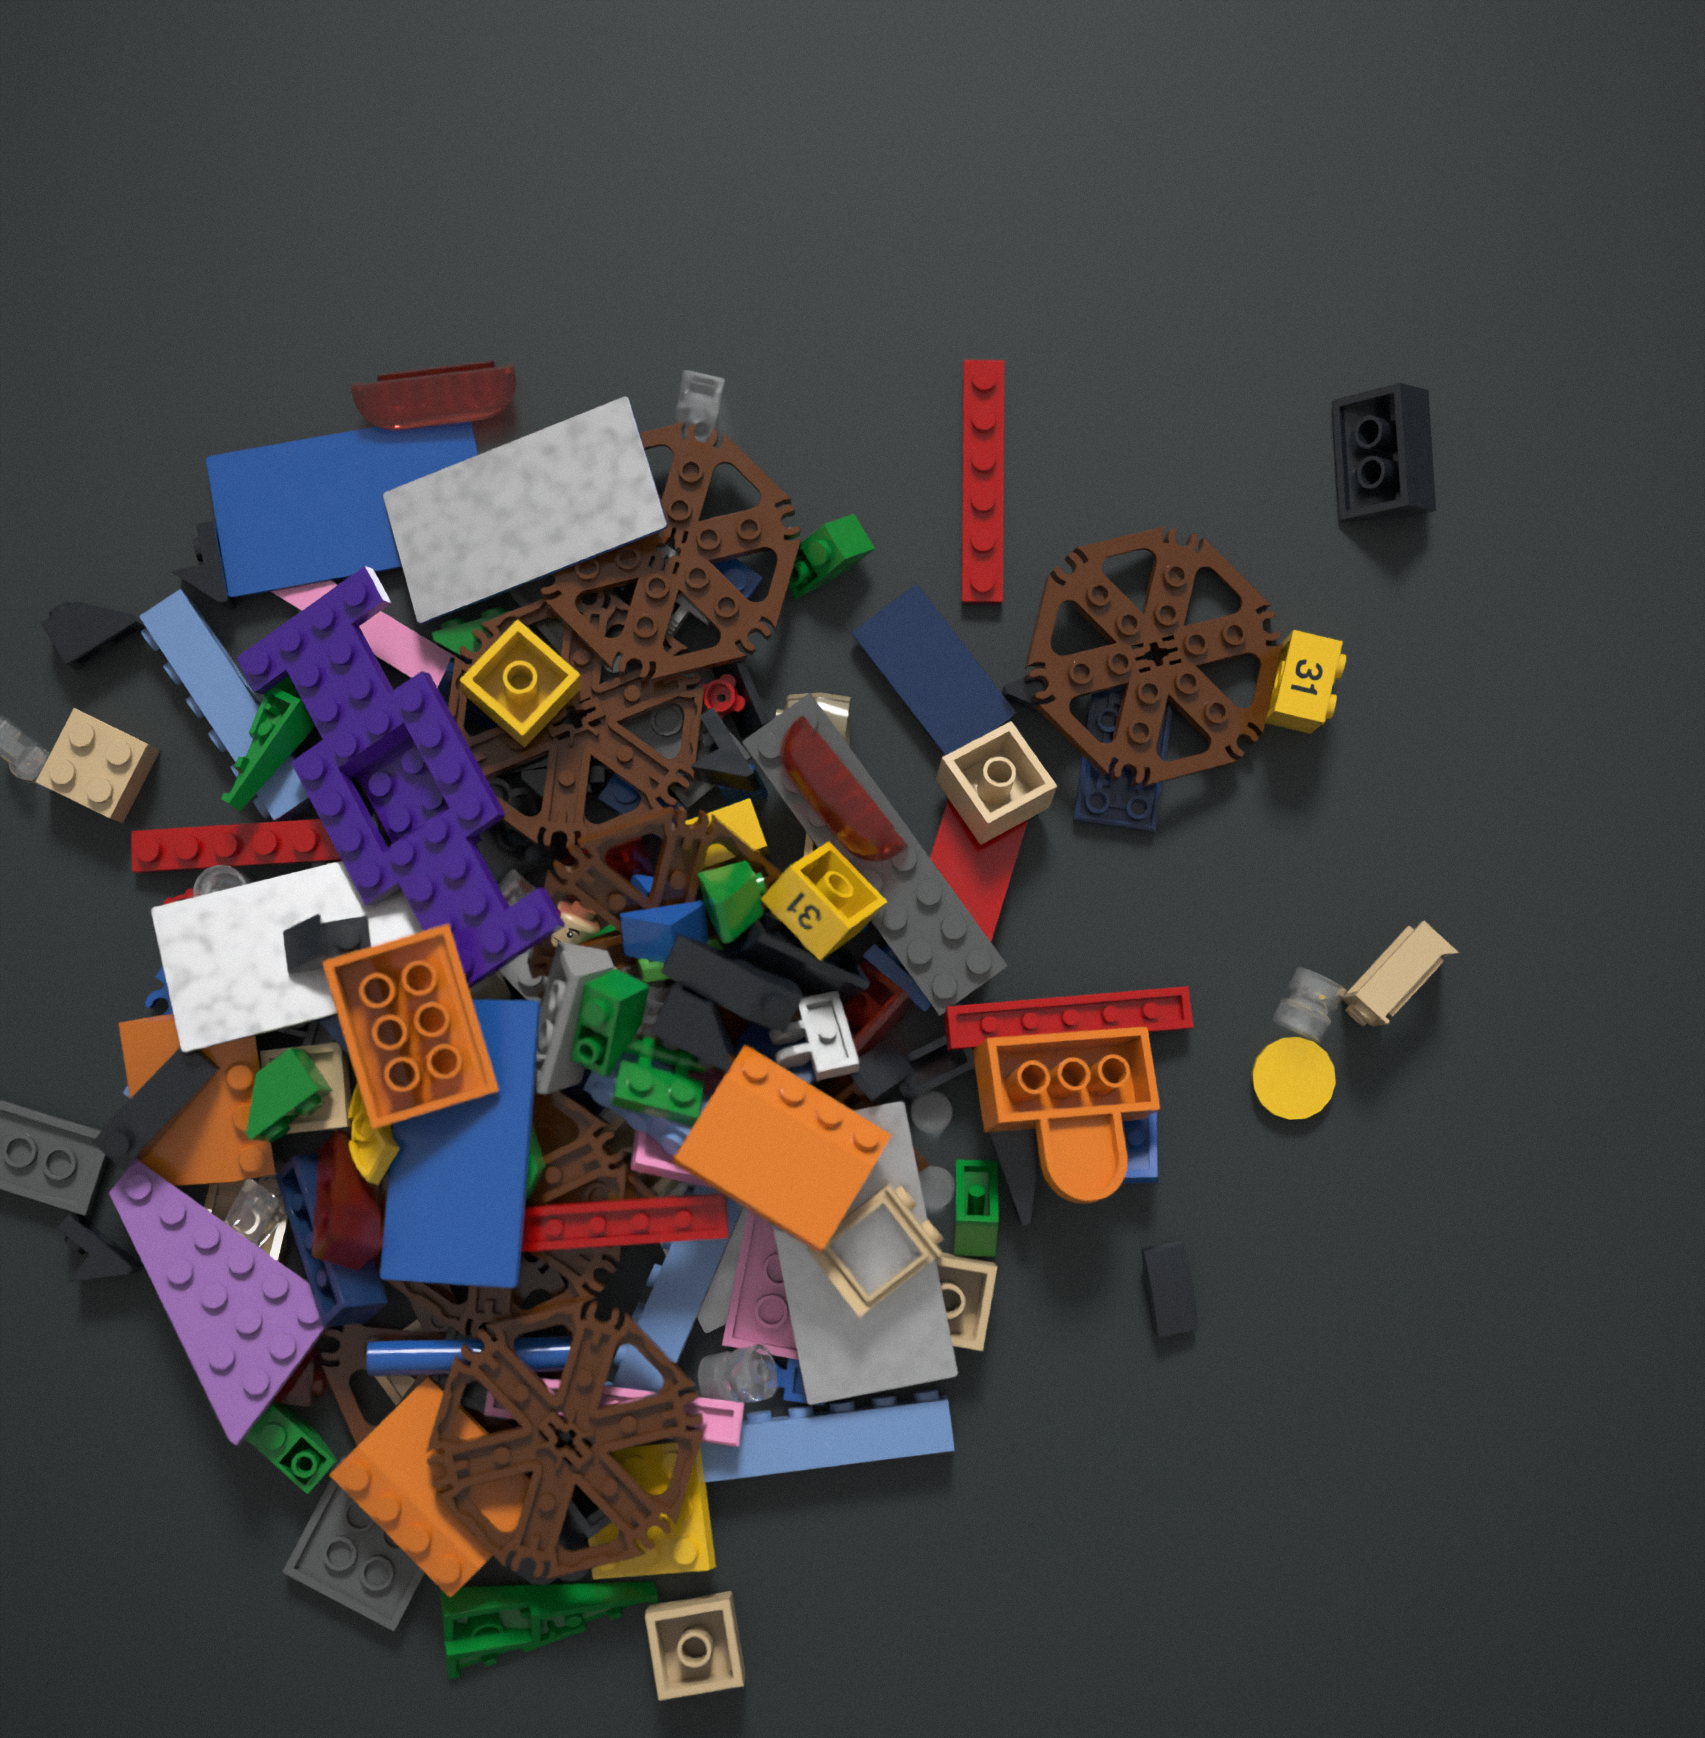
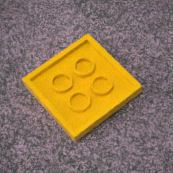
(689, 1542)

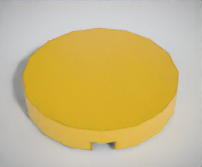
(1293, 1078)

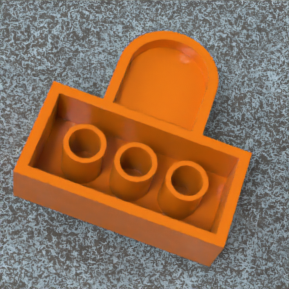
(1075, 1097)

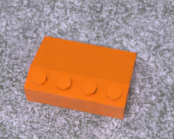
(410, 1026)
(210, 1135)
(782, 1148)
(395, 1488)

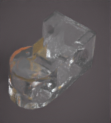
(21, 751)

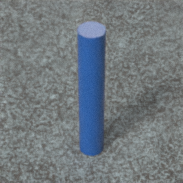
(437, 1356)

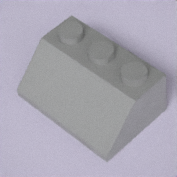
(559, 1014)

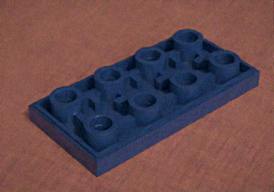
(933, 671)
(1112, 801)

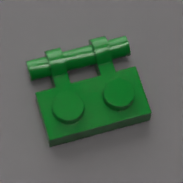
(657, 1091)

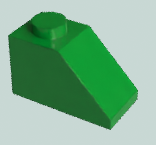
(732, 898)
(976, 1208)

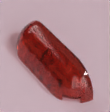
(436, 395)
(837, 795)

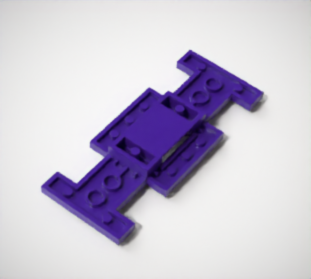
(413, 772)

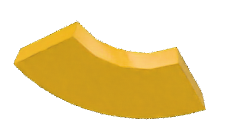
(370, 1148)

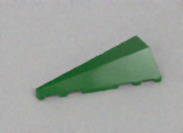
(276, 732)
(499, 1619)

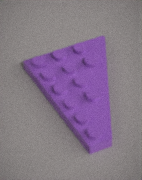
(229, 1300)

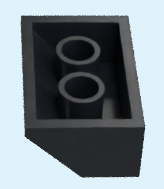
(1384, 454)
(778, 948)

